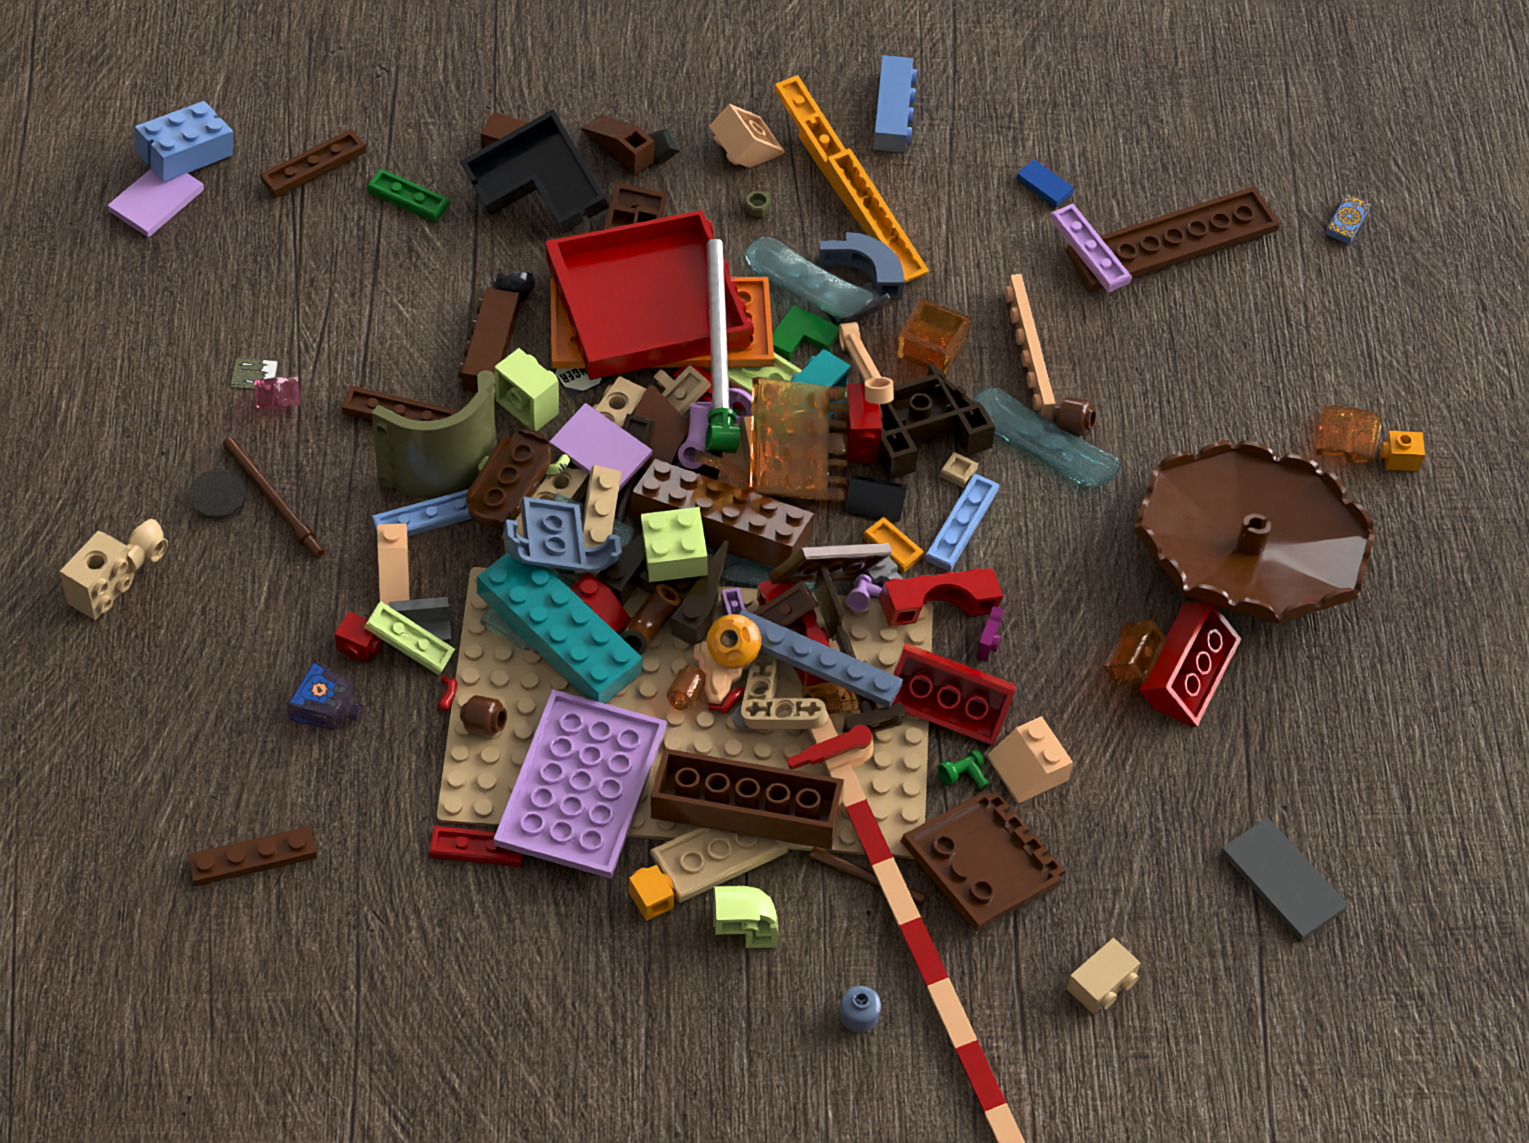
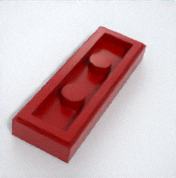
(471, 847)

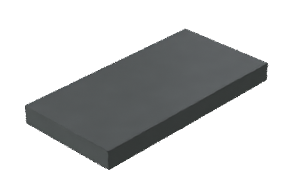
(1284, 879)

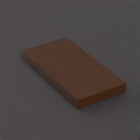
(841, 562)

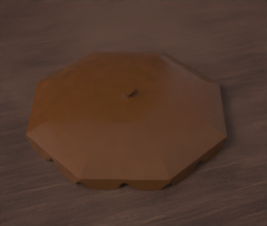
(1255, 530)

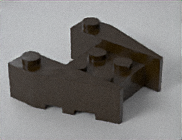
(927, 409)
(697, 594)

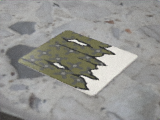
(251, 369)

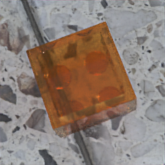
(933, 335)

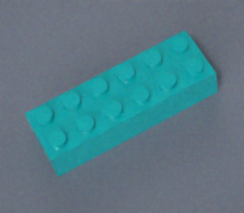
(560, 627)

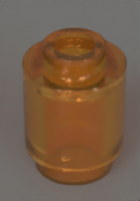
(686, 687)

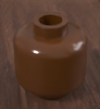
(1075, 416)
(483, 716)

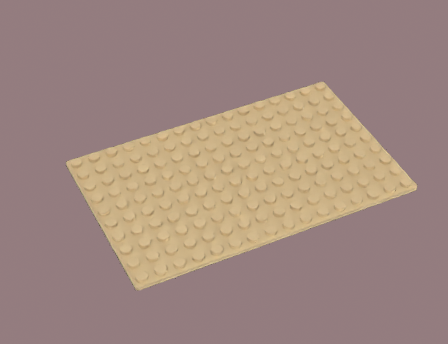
(484, 769)

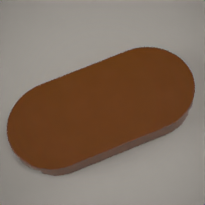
(508, 476)

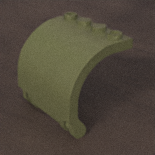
(436, 455)

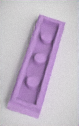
(1090, 248)

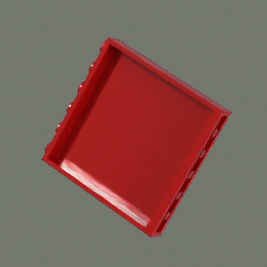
(642, 294)

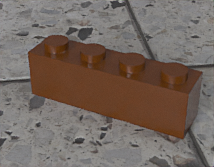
(490, 336)

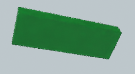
(408, 195)

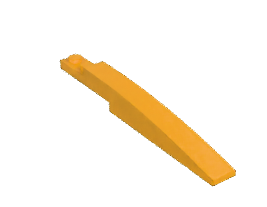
(847, 176)

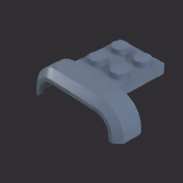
(556, 538)

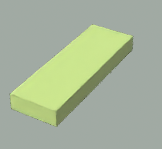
(409, 638)

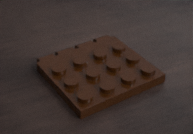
(983, 859)

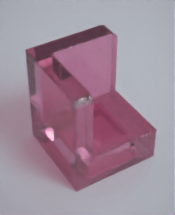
(277, 392)

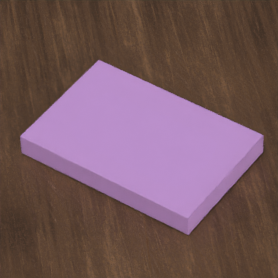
(153, 202)
(596, 440)

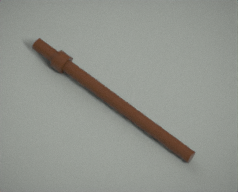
(301, 532)

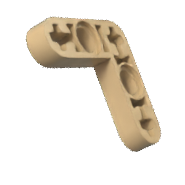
(768, 703)

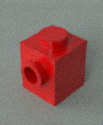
(356, 640)

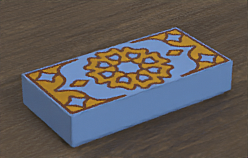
(1348, 219)

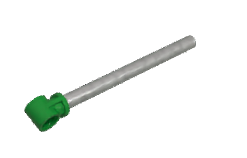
(720, 432)

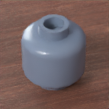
(860, 1009)

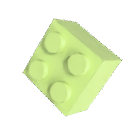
(527, 389)
(674, 544)

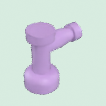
(859, 597)

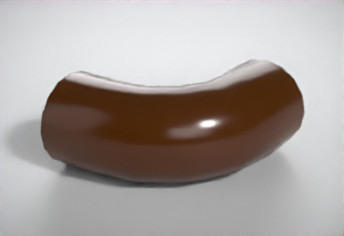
(651, 618)

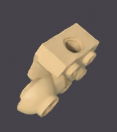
(108, 566)

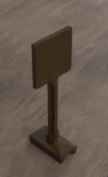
(833, 615)

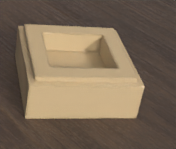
(959, 470)

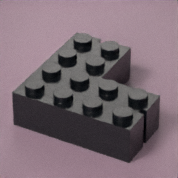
(538, 159)

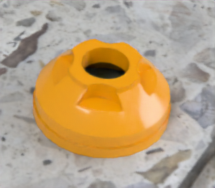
(747, 645)

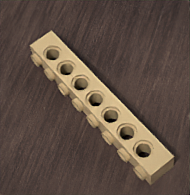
(616, 403)

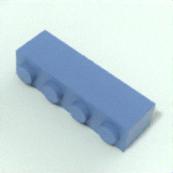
(893, 104)

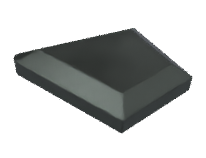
(665, 145)

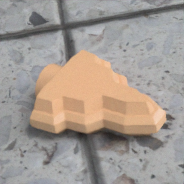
(717, 677)

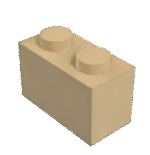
(1104, 976)

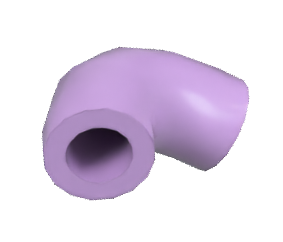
(696, 434)

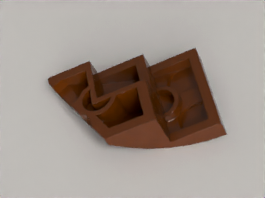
(634, 205)
(669, 428)

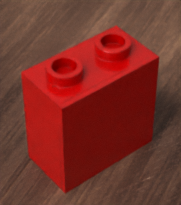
(863, 426)

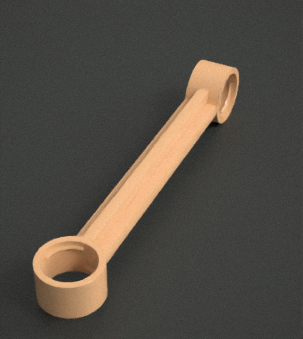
(877, 388)

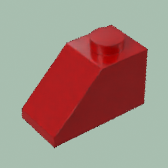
(602, 602)

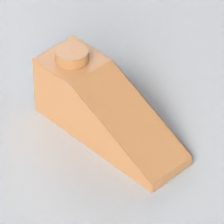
(393, 562)

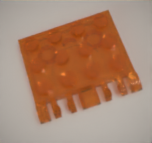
(794, 439)

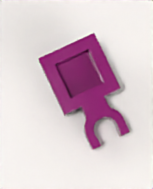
(990, 639)

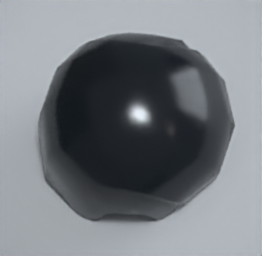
(518, 282)

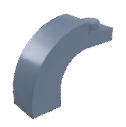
(869, 256)

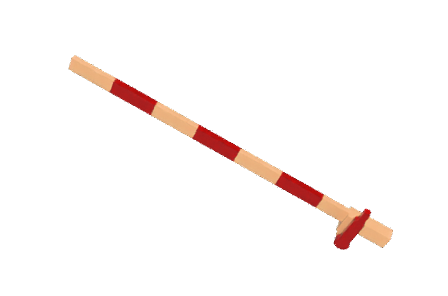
(839, 758)

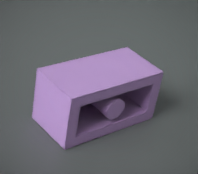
(732, 601)

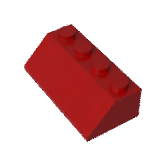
(1191, 663)
(952, 694)

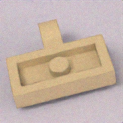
(684, 389)

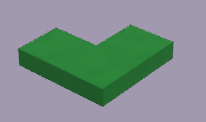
(801, 326)

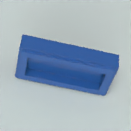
(1045, 183)

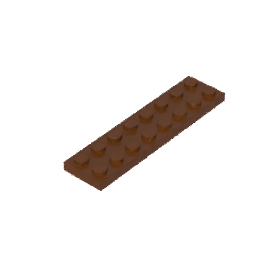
(1185, 234)

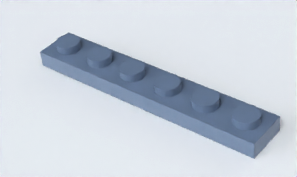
(825, 661)

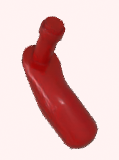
(449, 695)
(731, 699)

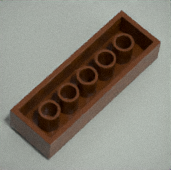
(750, 522)
(747, 798)

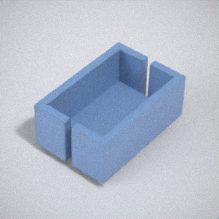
(183, 141)

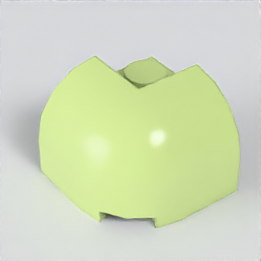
(745, 912)

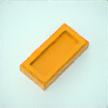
(904, 551)

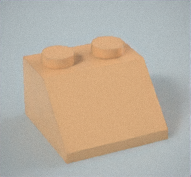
(745, 137)
(1030, 760)

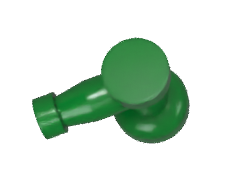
(950, 771)

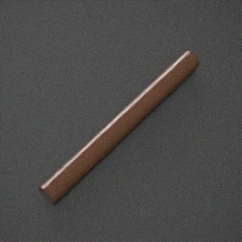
(857, 871)

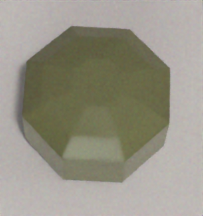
(757, 204)

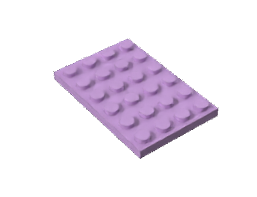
(580, 783)

